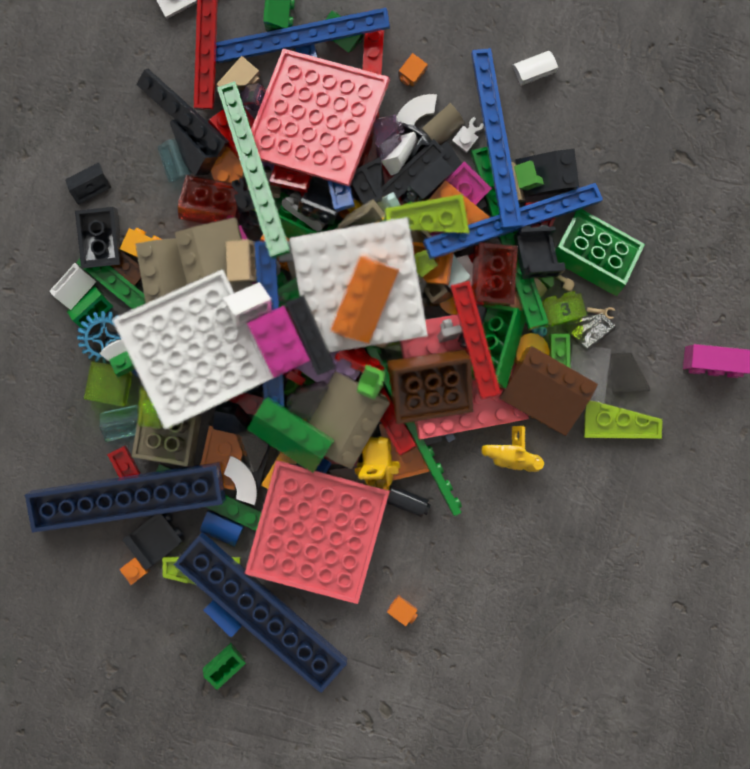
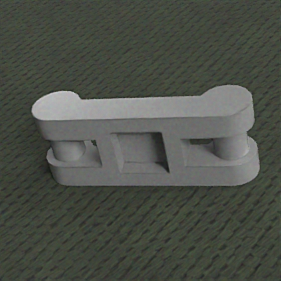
(291, 205)

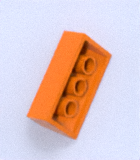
(364, 299)

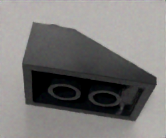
(557, 171)
(98, 237)

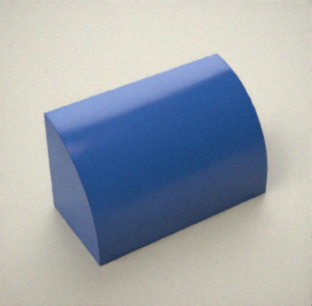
(221, 528)
(223, 618)

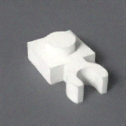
(466, 137)

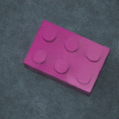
(278, 341)
(716, 360)

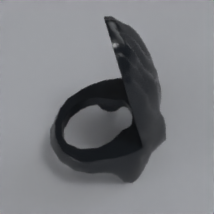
(422, 138)

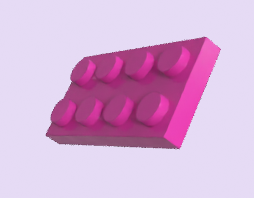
(468, 184)

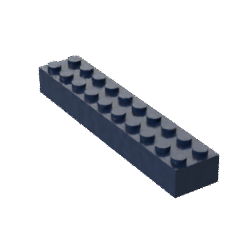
(125, 497)
(261, 612)

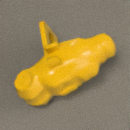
(514, 455)
(377, 463)

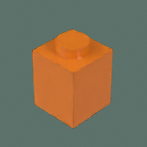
(412, 70)
(133, 571)
(402, 611)

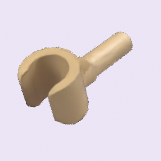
(568, 283)
(599, 311)

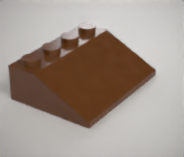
(431, 386)
(548, 390)

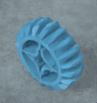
(95, 336)

